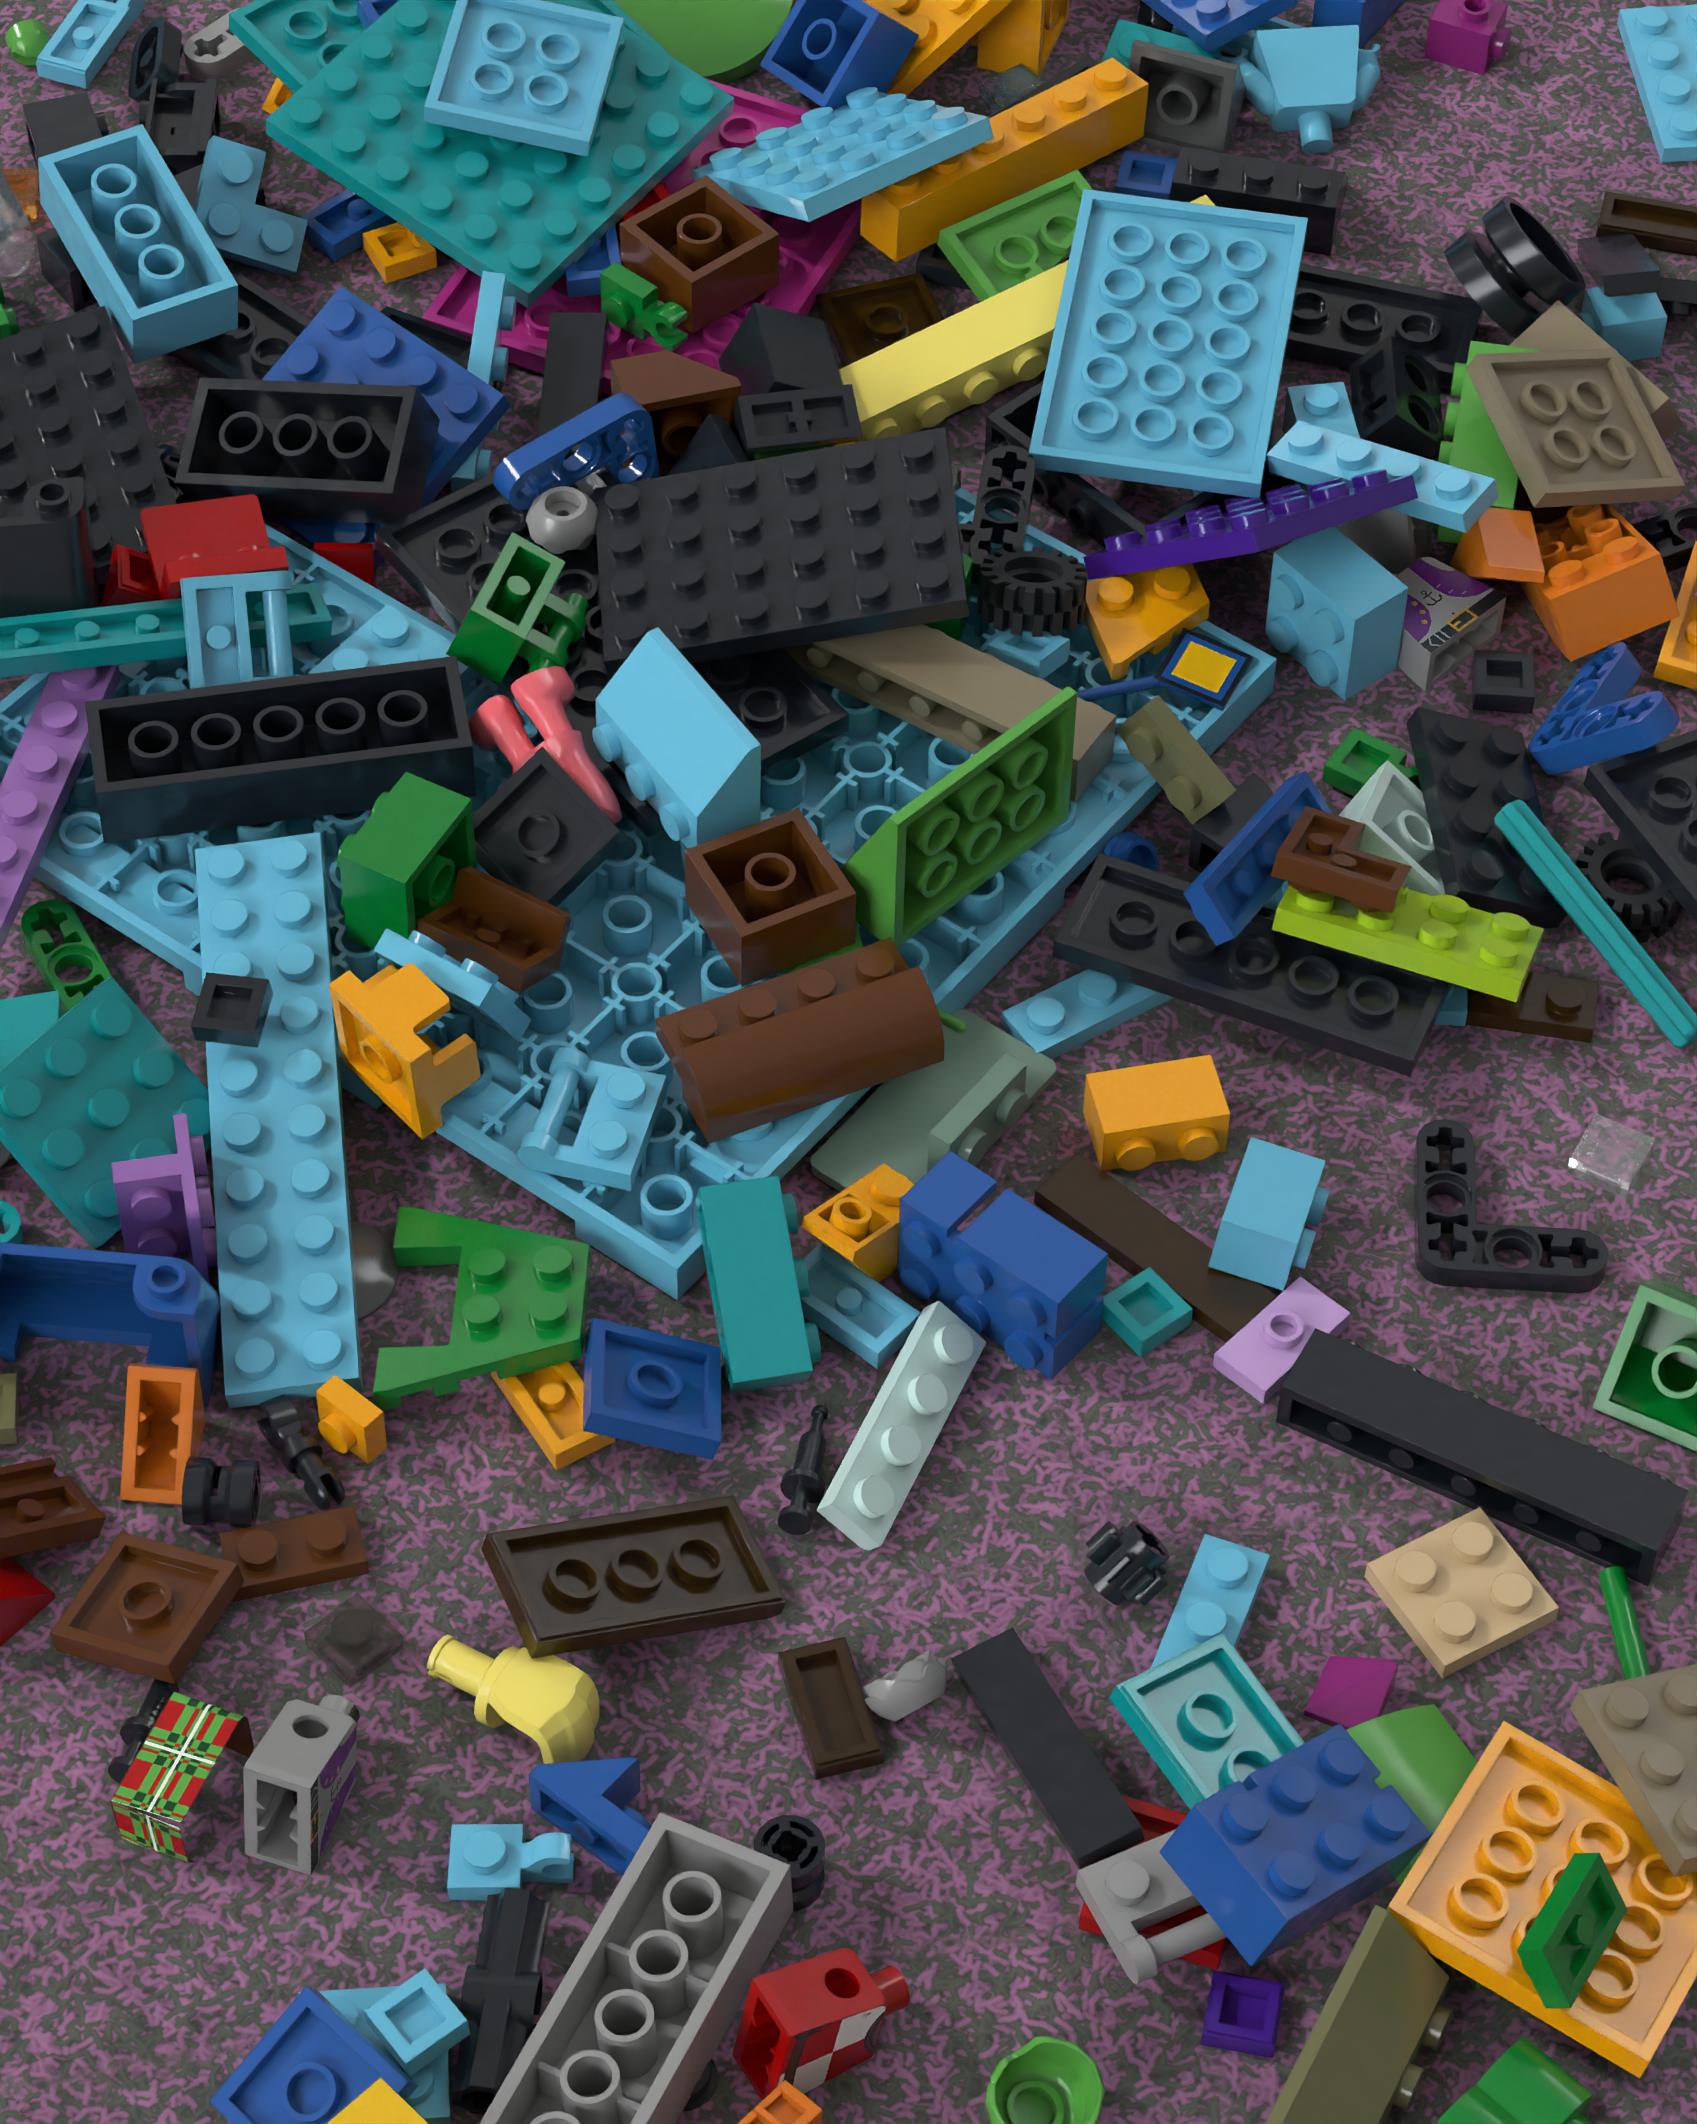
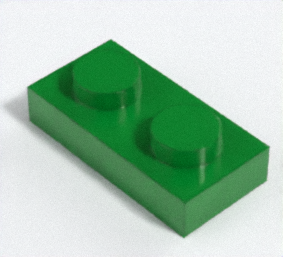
(1572, 1930)

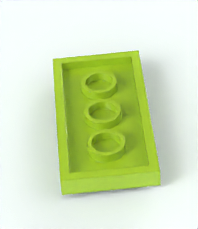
(1422, 935)

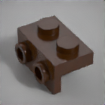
(499, 929)

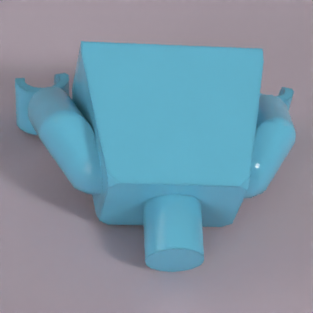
(1308, 79)

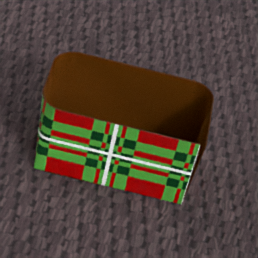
(173, 1770)

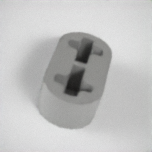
(215, 51)

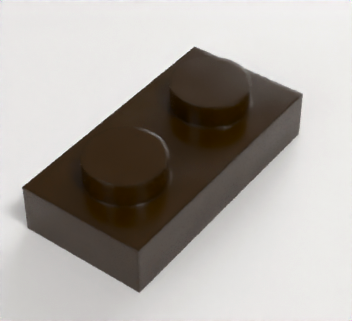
(1545, 1007)

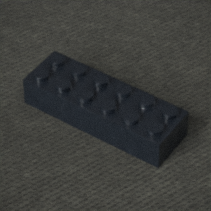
(276, 748)

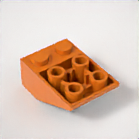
(1598, 581)

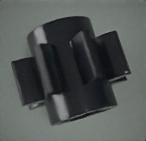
(1126, 1563)

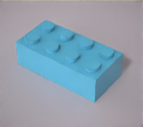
(138, 243)

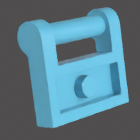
(219, 627)
(613, 1127)

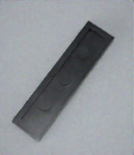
(1047, 1749)

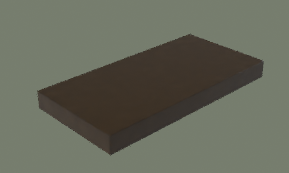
(632, 1576)

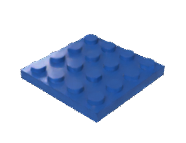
(362, 346)

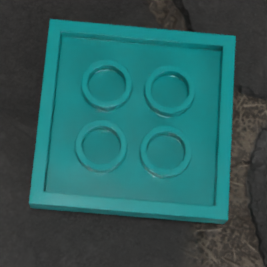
(96, 1095)

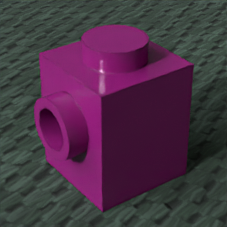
(1468, 34)

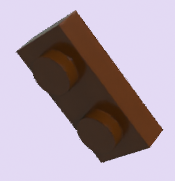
(296, 1552)

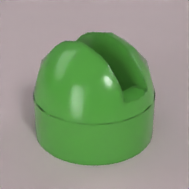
(27, 41)

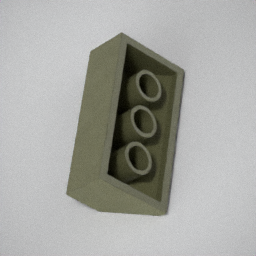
(1369, 2033)

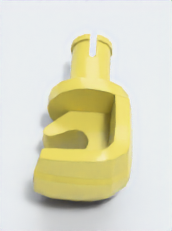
(536, 1695)

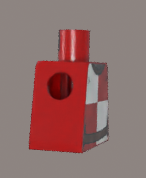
(814, 2020)

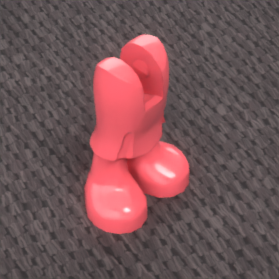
(543, 698)

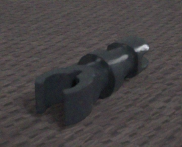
(300, 1452)

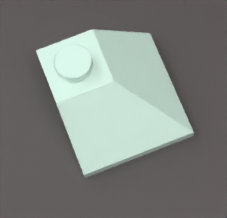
(1397, 826)

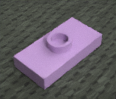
(1272, 1341)

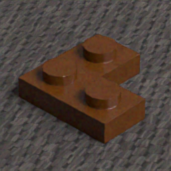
(1325, 858)

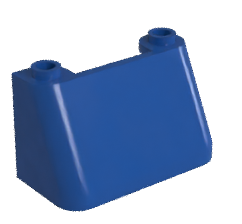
(111, 1300)

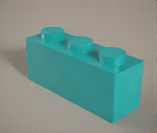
(756, 1284)

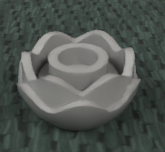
(562, 519)
(909, 1688)

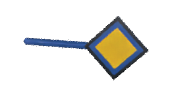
(1193, 668)

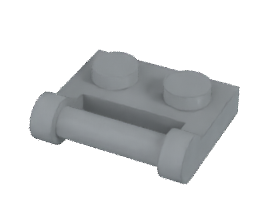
(1135, 1893)

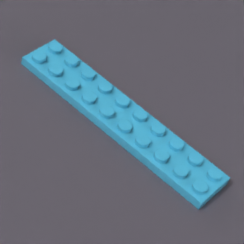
(278, 1128)

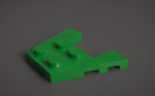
(514, 1304)

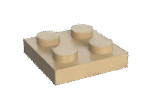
(1461, 1592)

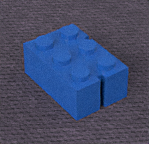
(1008, 1272)
(1294, 1844)

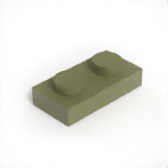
(1175, 760)

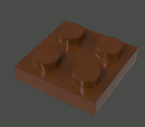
(147, 1607)

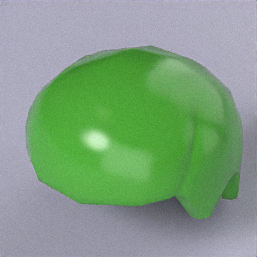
(1045, 2082)

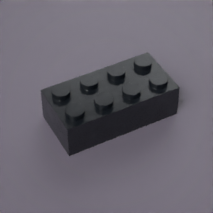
(310, 448)

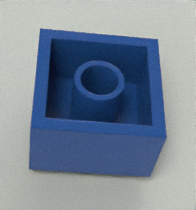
(837, 49)

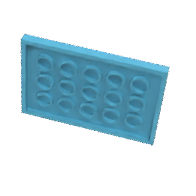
(1169, 343)

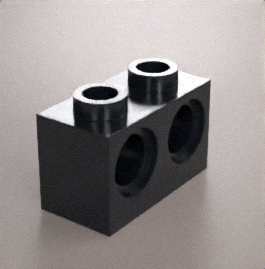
(1397, 399)

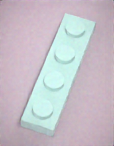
(901, 1426)

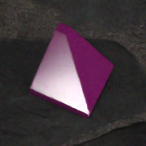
(1352, 1690)

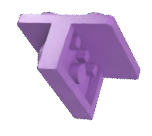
(165, 1205)

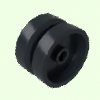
(1514, 267)

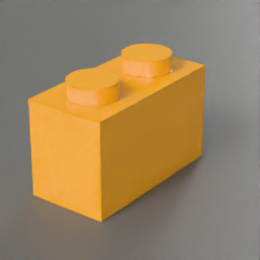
(1156, 1113)

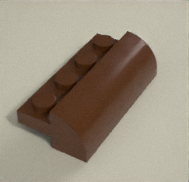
(802, 1039)

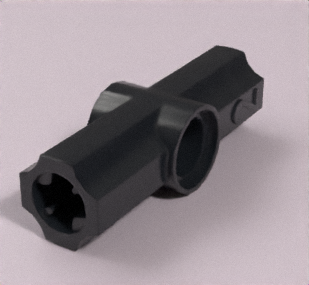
(500, 1995)

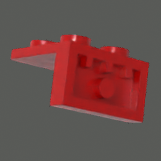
(207, 540)

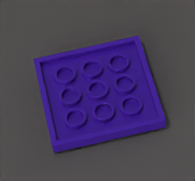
(1250, 524)

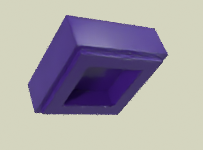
(1243, 2014)

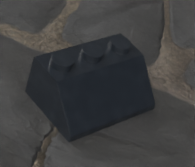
(1266, 188)

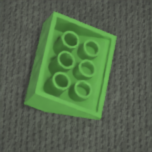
(967, 825)

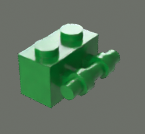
(507, 607)

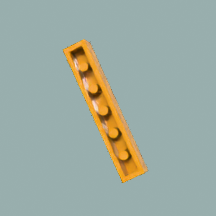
(1029, 148)

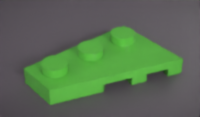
(1016, 236)

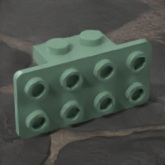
(939, 1108)

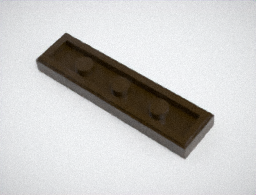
(1142, 1238)

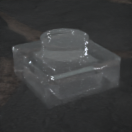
(1610, 1155)

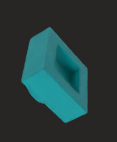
(1145, 1312)

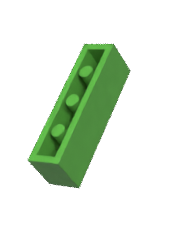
(1475, 439)

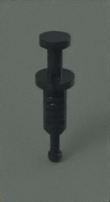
(804, 1482)
(137, 1728)

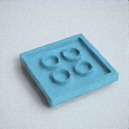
(525, 72)

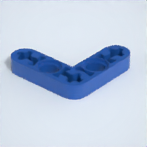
(542, 463)
(1595, 721)

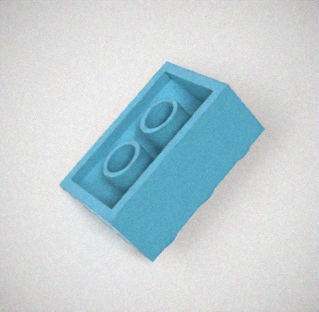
(679, 744)

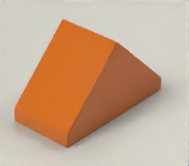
(1500, 548)
(160, 1431)

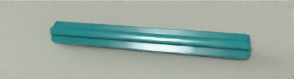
(1598, 923)

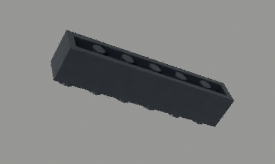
(1481, 1456)

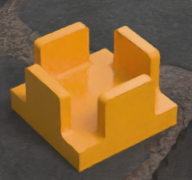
(381, 1046)

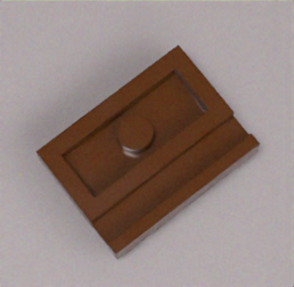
(43, 1509)

